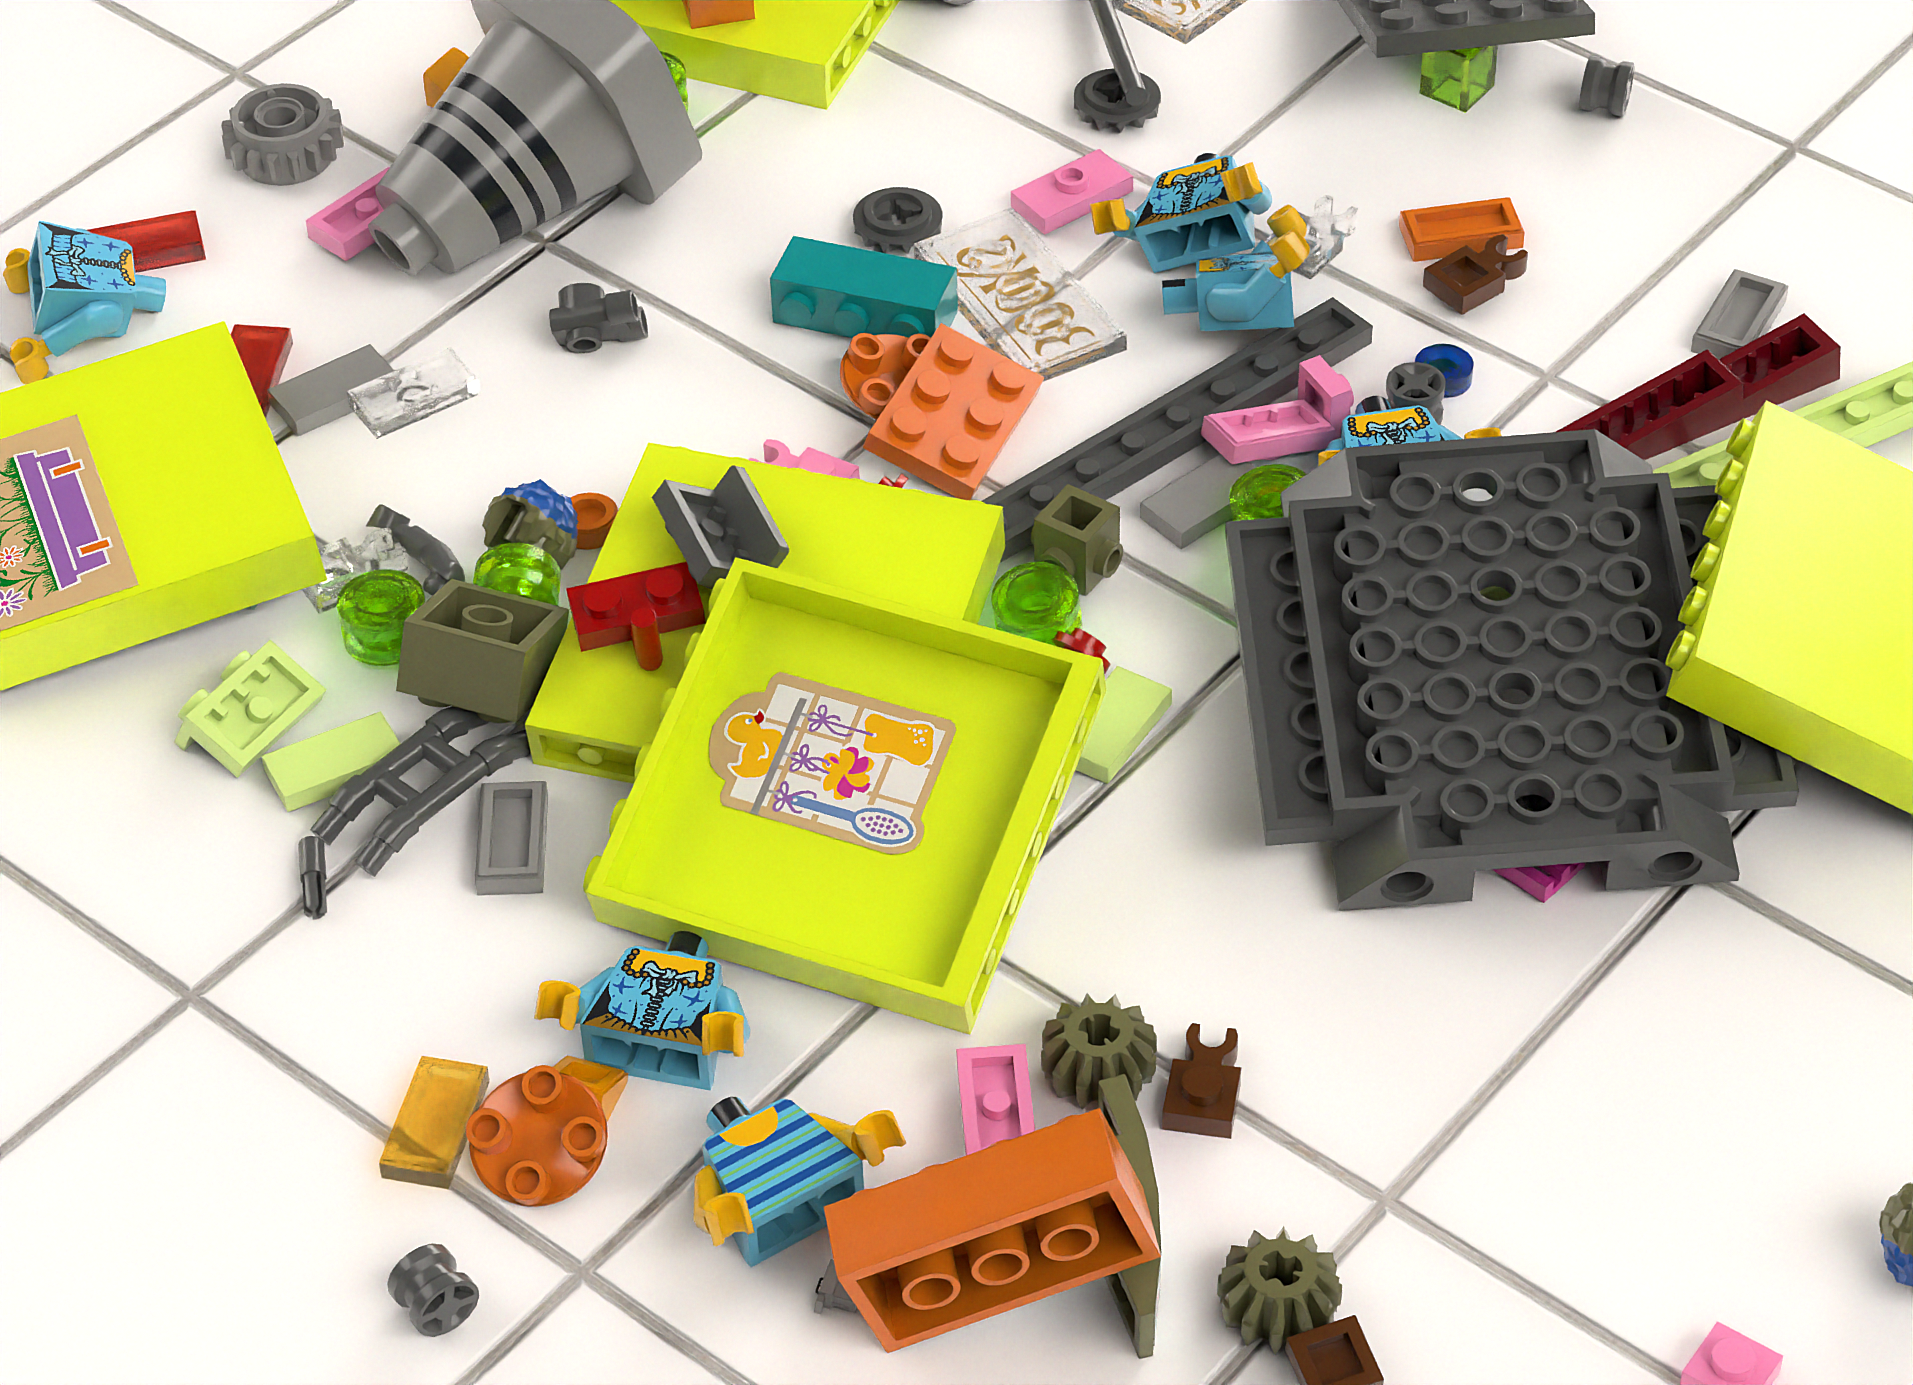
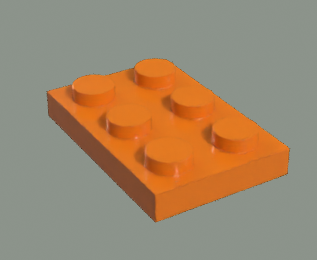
(953, 413)

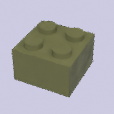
(479, 650)

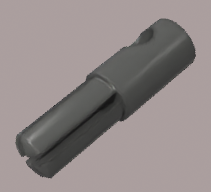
(313, 876)

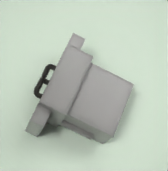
(832, 1292)

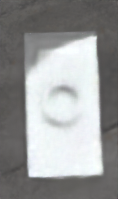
(413, 392)

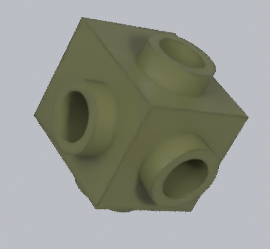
(1080, 536)

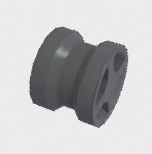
(1606, 86)
(1417, 385)
(433, 1289)

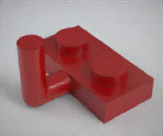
(636, 610)

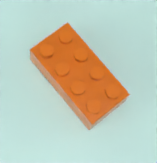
(991, 1231)

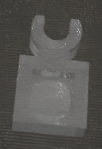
(1324, 235)
(346, 562)

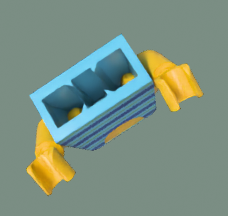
(778, 1169)

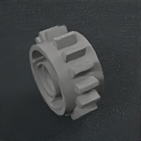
(282, 134)

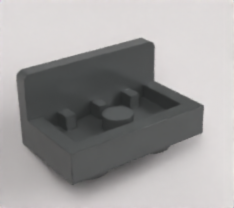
(720, 525)

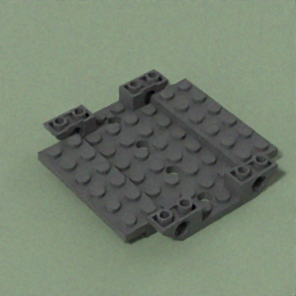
(1385, 667)

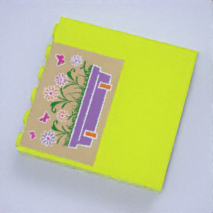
(140, 504)

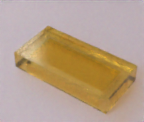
(433, 1121)

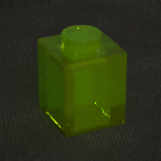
(1458, 75)

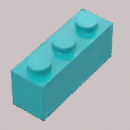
(860, 291)

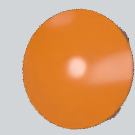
(876, 368)
(537, 1137)

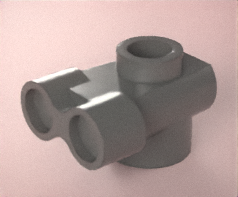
(591, 317)

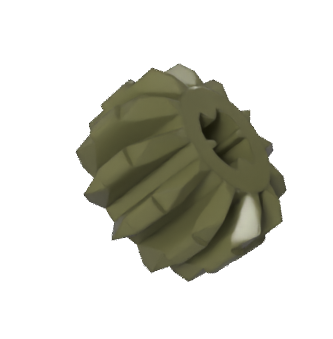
(1096, 1045)
(1278, 1288)

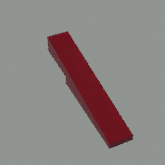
(1715, 393)

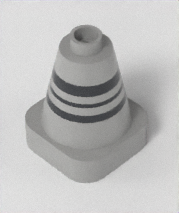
(531, 127)

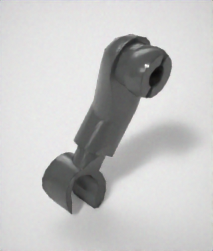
(420, 546)

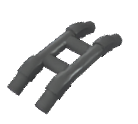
(412, 806)

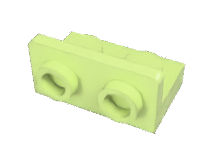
(250, 708)

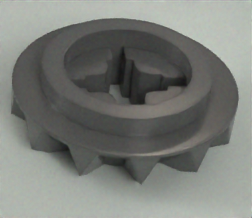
(1098, 96)
(916, 209)

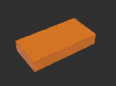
(1447, 228)

